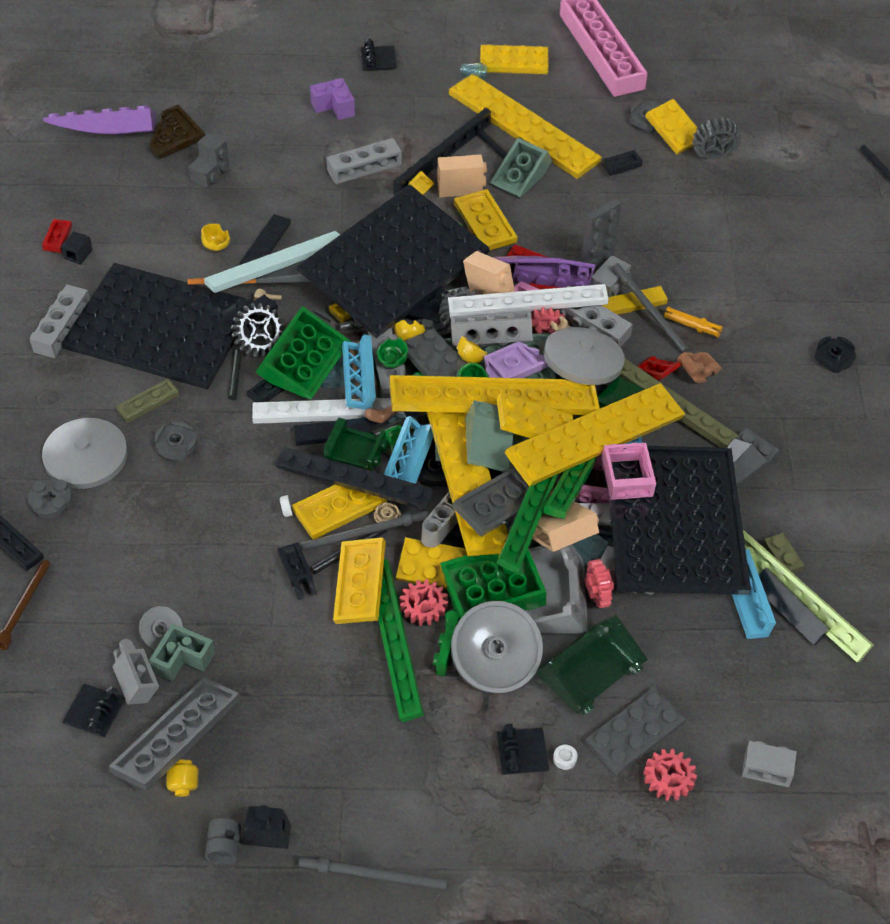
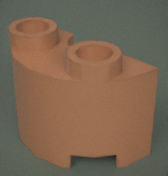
(698, 365)

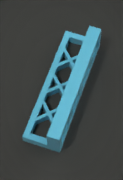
(364, 375)
(416, 452)
(754, 608)

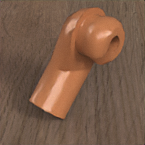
(378, 415)

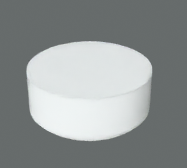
(286, 506)
(565, 757)

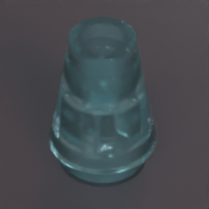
(476, 69)

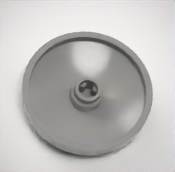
(584, 356)
(85, 452)
(496, 647)

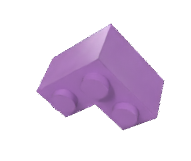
(333, 96)

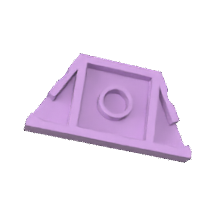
(514, 361)

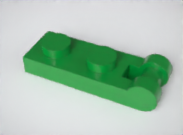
(442, 659)

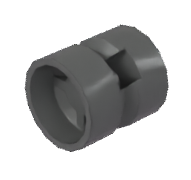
(222, 841)

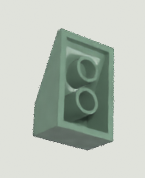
(521, 168)
(485, 439)

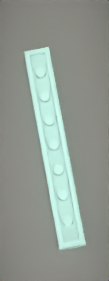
(268, 263)

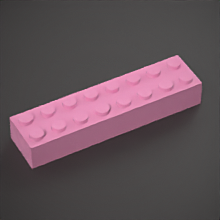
(604, 46)

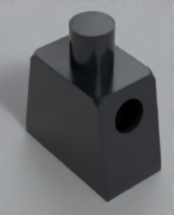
(266, 827)

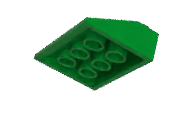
(303, 355)
(481, 580)

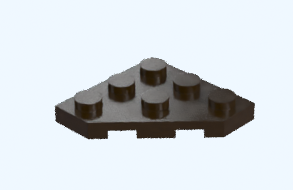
(174, 132)

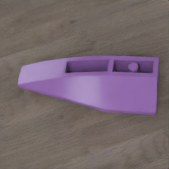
(108, 122)
(549, 271)

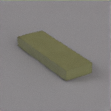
(147, 400)

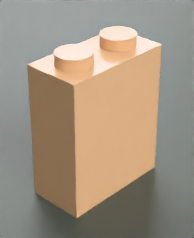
(460, 175)
(488, 274)
(559, 532)

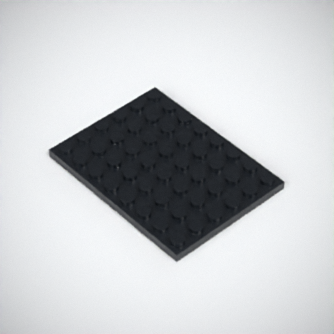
(392, 260)
(157, 325)
(687, 532)

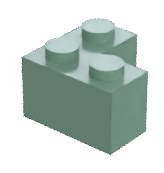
(181, 647)

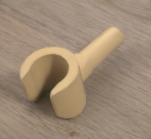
(260, 292)

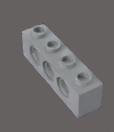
(364, 161)
(600, 320)
(59, 321)
(500, 321)
(383, 373)

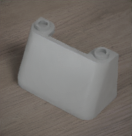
(566, 591)

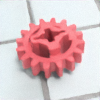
(542, 320)
(599, 583)
(422, 599)
(670, 785)

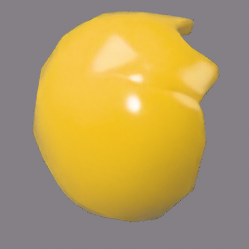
(214, 237)
(406, 331)
(470, 351)

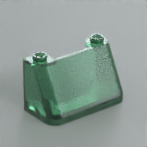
(592, 664)

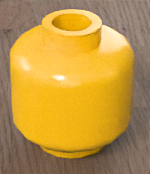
(182, 778)

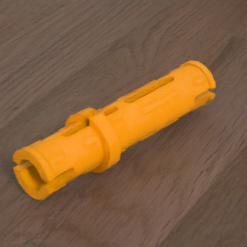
(701, 325)

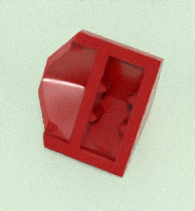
(658, 368)

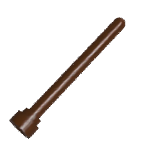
(5, 634)

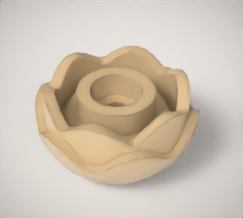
(386, 509)

